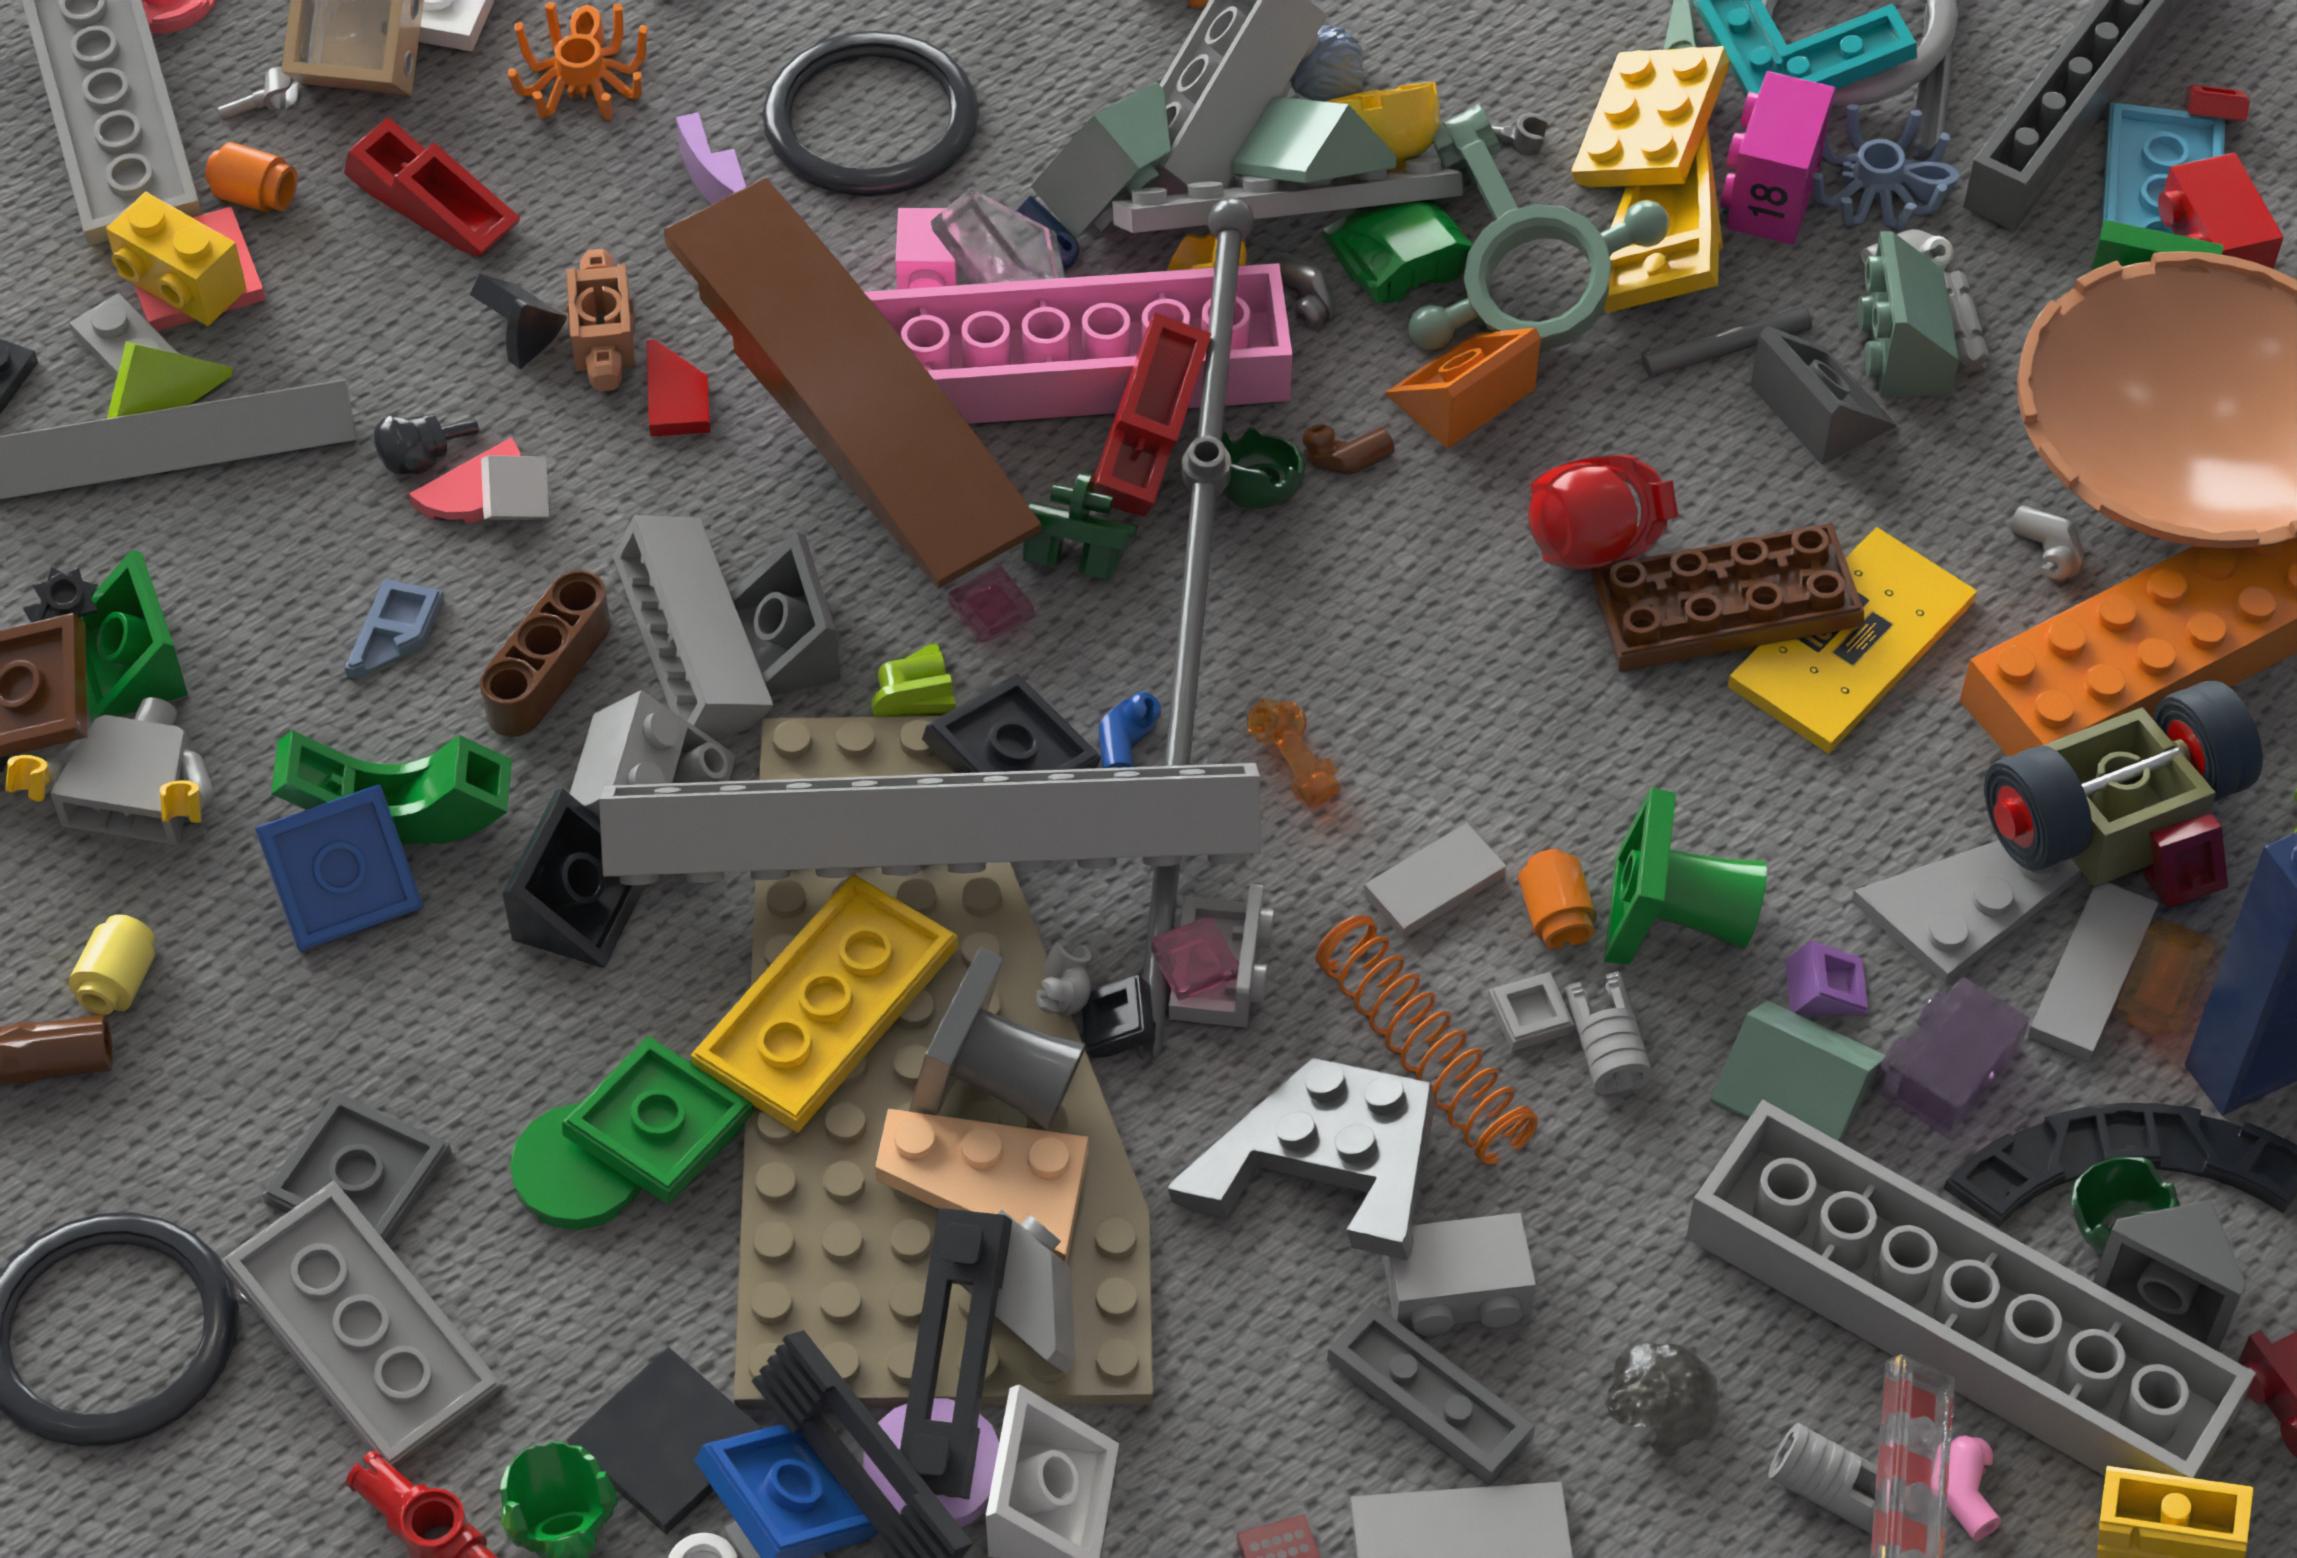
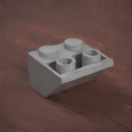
(645, 745)

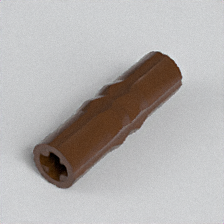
(55, 1049)

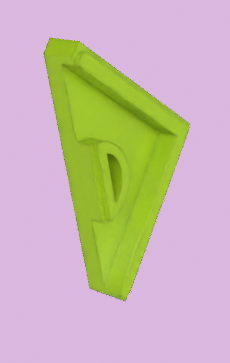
(161, 380)

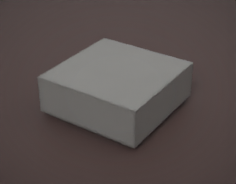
(1530, 1011)

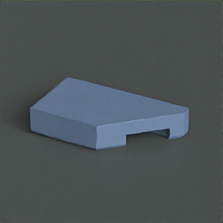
(395, 626)

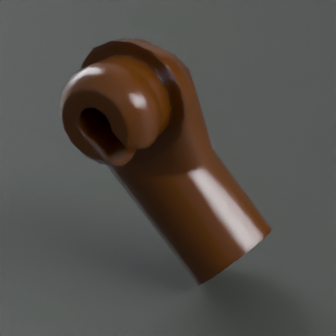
(1343, 456)

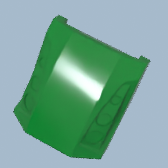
(1398, 247)

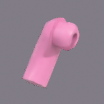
(1965, 1473)

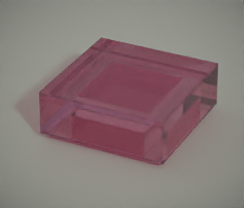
(991, 604)
(1194, 958)

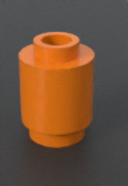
(251, 178)
(1557, 898)

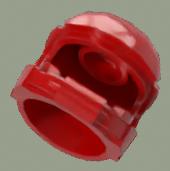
(1589, 517)

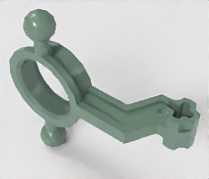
(1468, 144)

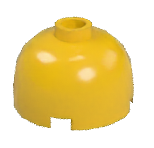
(1400, 117)

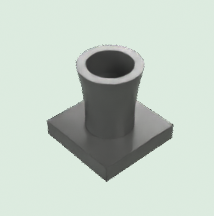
(995, 1054)

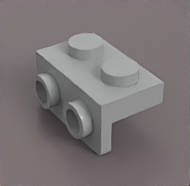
(1244, 929)

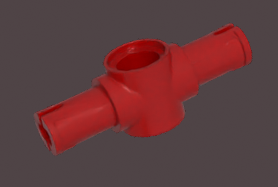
(415, 1510)

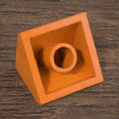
(1470, 383)

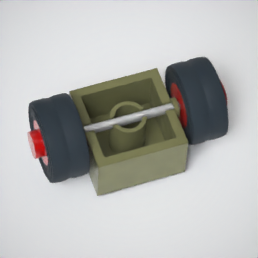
(2121, 780)

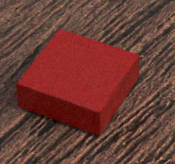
(2217, 102)

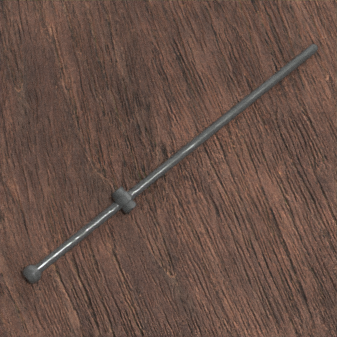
(1206, 475)

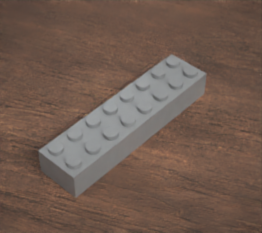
(1966, 1301)

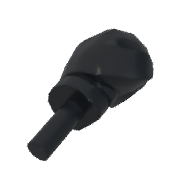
(414, 442)

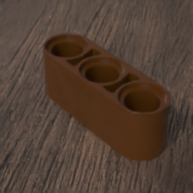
(545, 653)

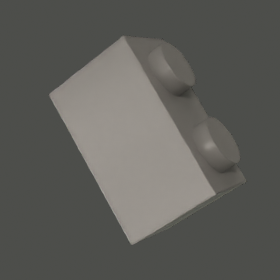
(1462, 1275)

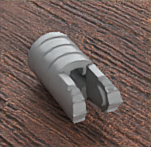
(1611, 1038)
(1826, 1475)

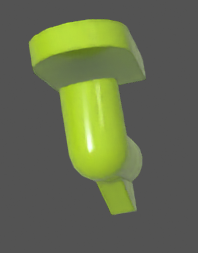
(914, 686)

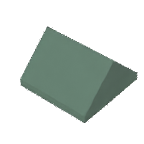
(1311, 143)
(1797, 1069)

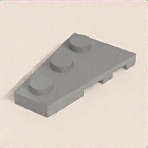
(1961, 904)

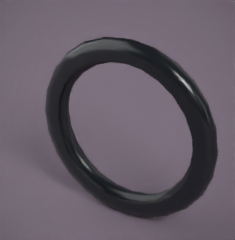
(879, 180)
(178, 1398)

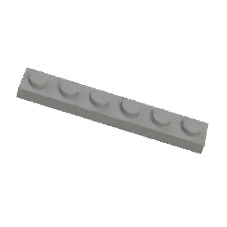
(1155, 210)

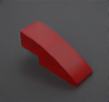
(429, 189)
(1150, 414)

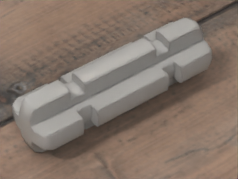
(1966, 324)

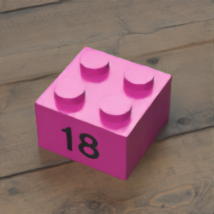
(1776, 157)

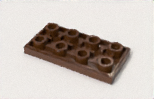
(1727, 597)

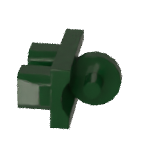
(1102, 537)

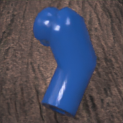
(1126, 727)

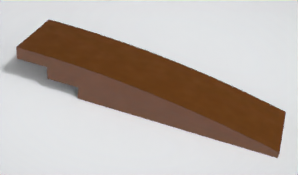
(850, 382)

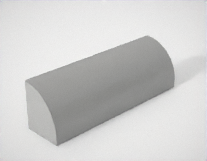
(691, 625)

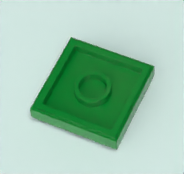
(657, 1120)

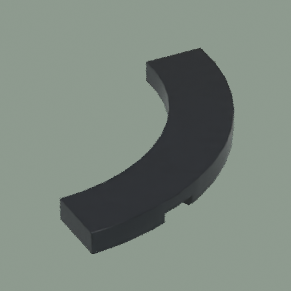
(2170, 1136)

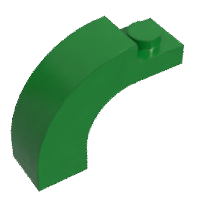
(429, 799)

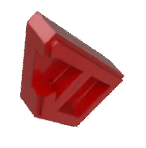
(675, 393)

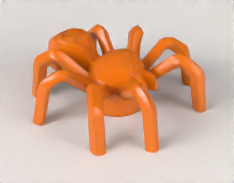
(580, 61)

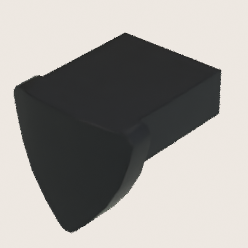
(530, 320)

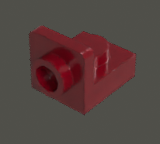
(2187, 861)

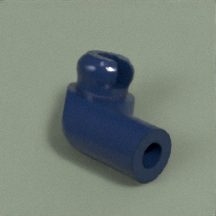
(1067, 243)

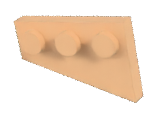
(986, 1168)

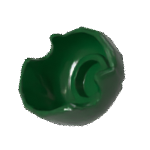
(1255, 459)
(2117, 1189)

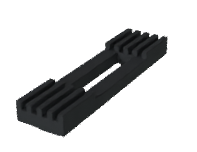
(969, 1251)
(799, 1388)

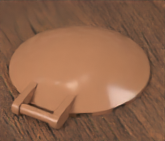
(2172, 397)

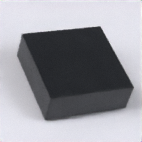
(1118, 1017)

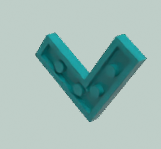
(1828, 58)

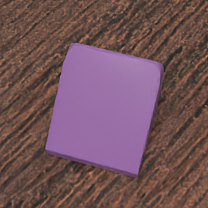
(1825, 982)

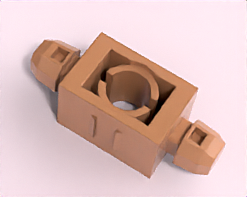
(607, 346)

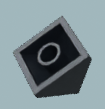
(559, 888)

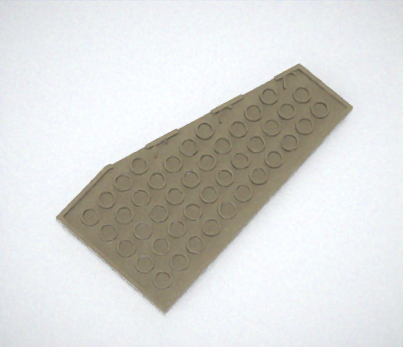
(852, 1255)

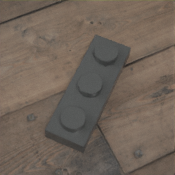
(1431, 1393)

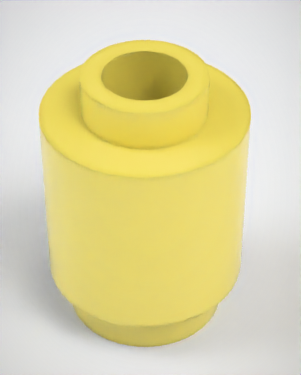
(113, 965)

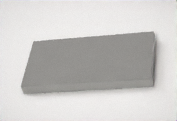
(361, 1325)

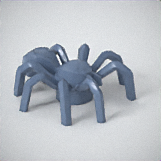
(1883, 169)

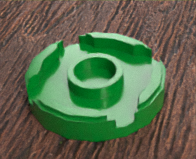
(563, 1180)

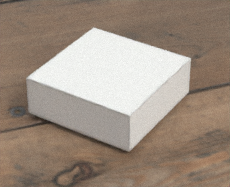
(514, 487)

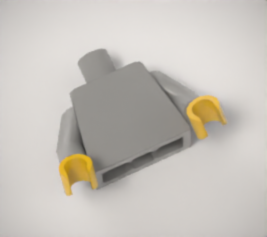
(123, 778)

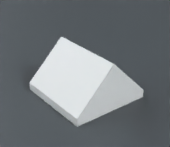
(1048, 1483)

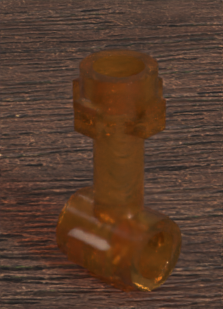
(1285, 725)

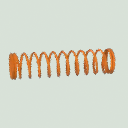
(1519, 1114)

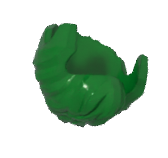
(556, 1500)

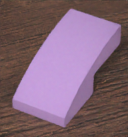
(712, 173)

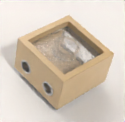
(353, 44)

